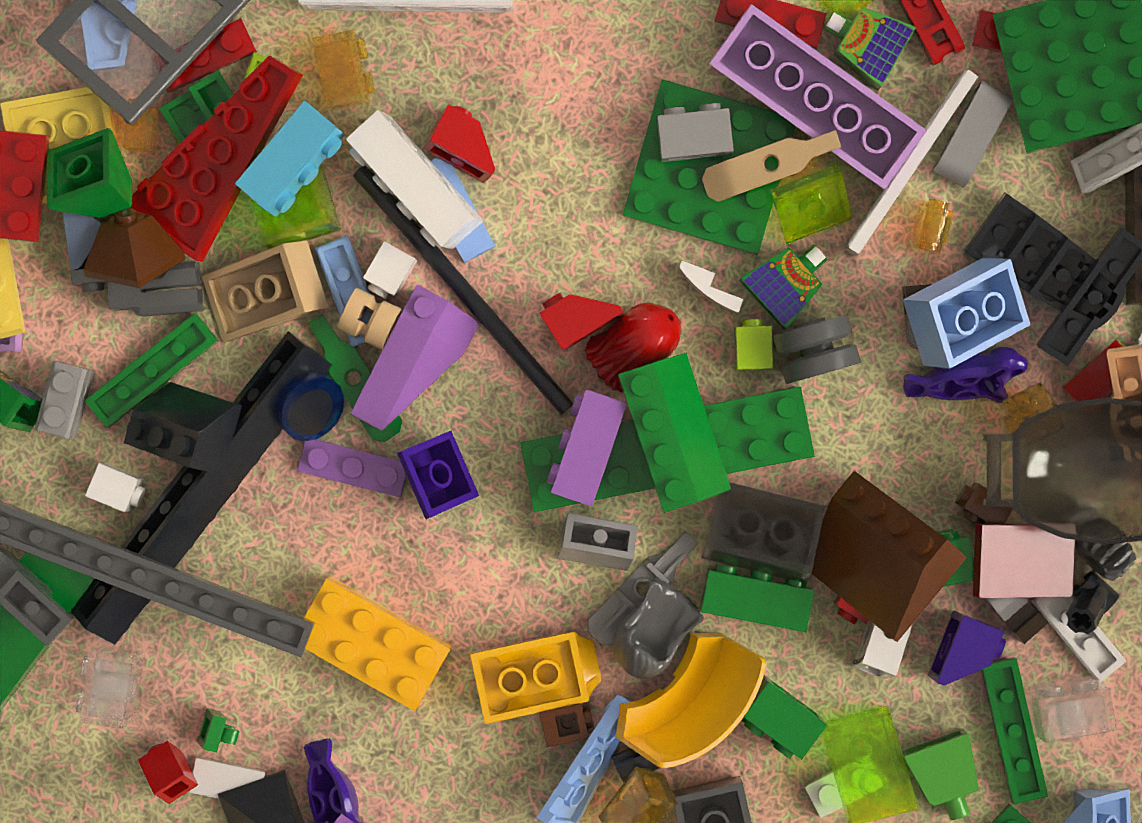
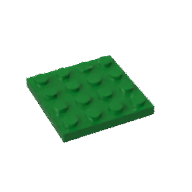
(1073, 68)
(674, 192)

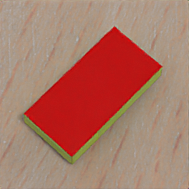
(1094, 378)

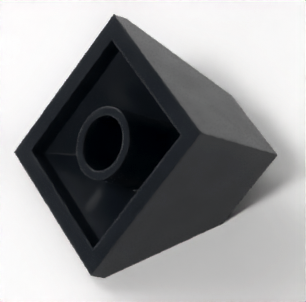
(262, 801)

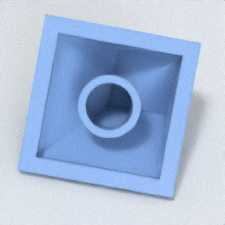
(1101, 806)

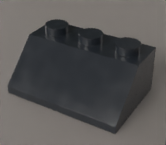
(184, 427)

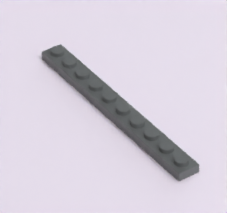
(154, 580)

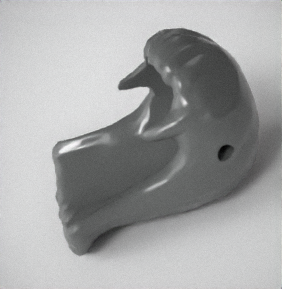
(654, 630)

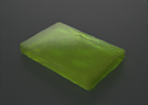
(869, 766)

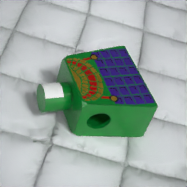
(785, 283)
(17, 405)

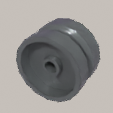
(816, 348)

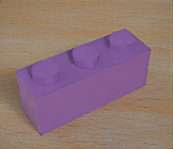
(586, 447)

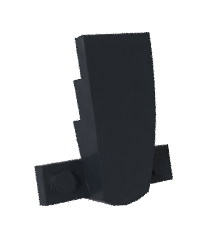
(1059, 271)

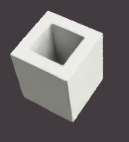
(389, 270)
(116, 487)

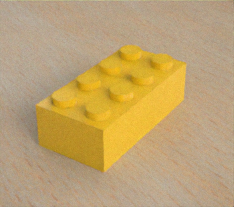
(374, 643)

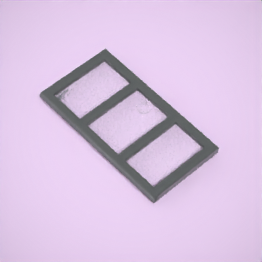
(134, 47)

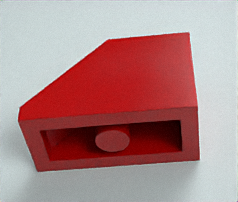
(461, 143)

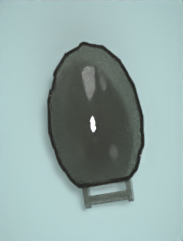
(1075, 470)

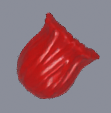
(635, 340)

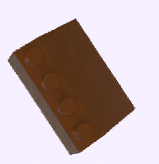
(881, 556)

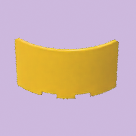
(698, 707)

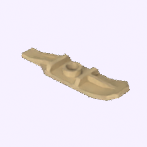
(749, 169)

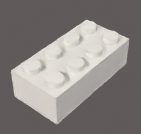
(414, 180)

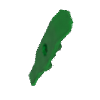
(345, 360)

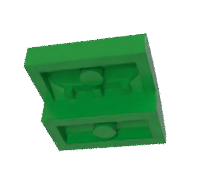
(196, 105)

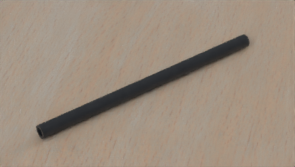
(466, 293)

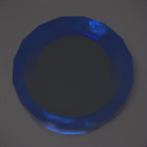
(310, 406)

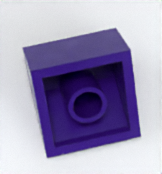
(438, 474)
(965, 648)

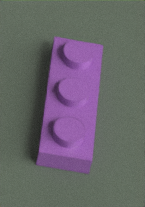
(352, 467)

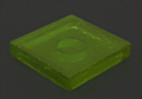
(811, 204)

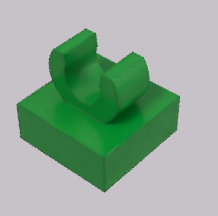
(215, 730)

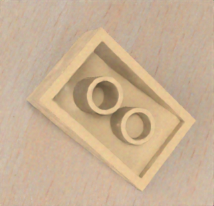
(265, 290)

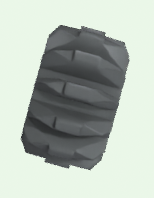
(1107, 560)

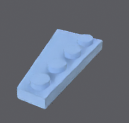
(587, 770)

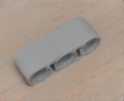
(973, 134)

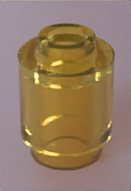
(932, 226)

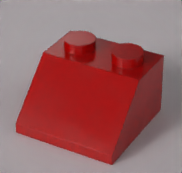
(576, 317)

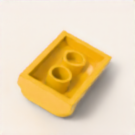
(535, 675)

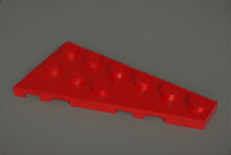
(198, 178)

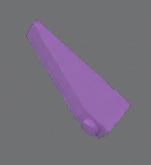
(419, 349)

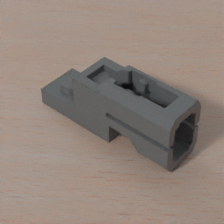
(152, 303)
(30, 599)

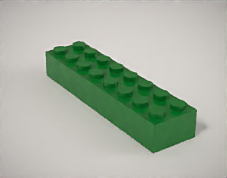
(747, 432)

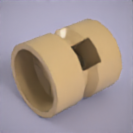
(380, 324)

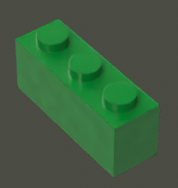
(756, 598)

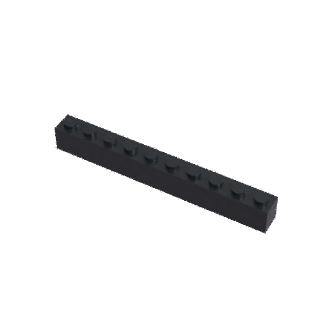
(198, 495)

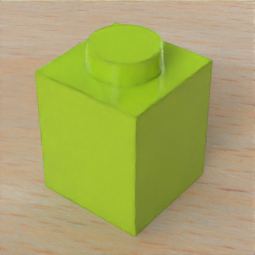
(753, 346)

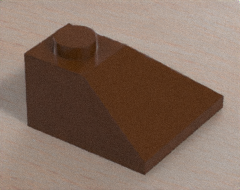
(131, 250)

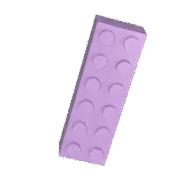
(817, 95)

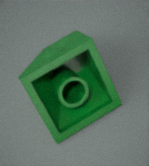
(88, 176)

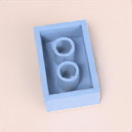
(966, 312)

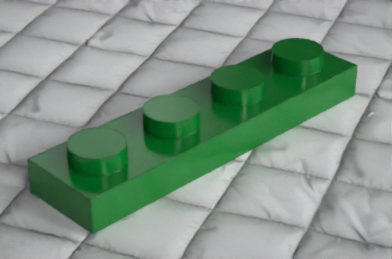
(151, 370)
(1014, 731)

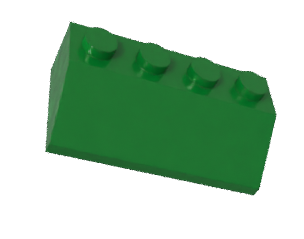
(674, 432)

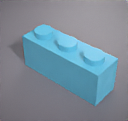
(290, 159)

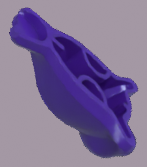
(972, 379)
(328, 786)

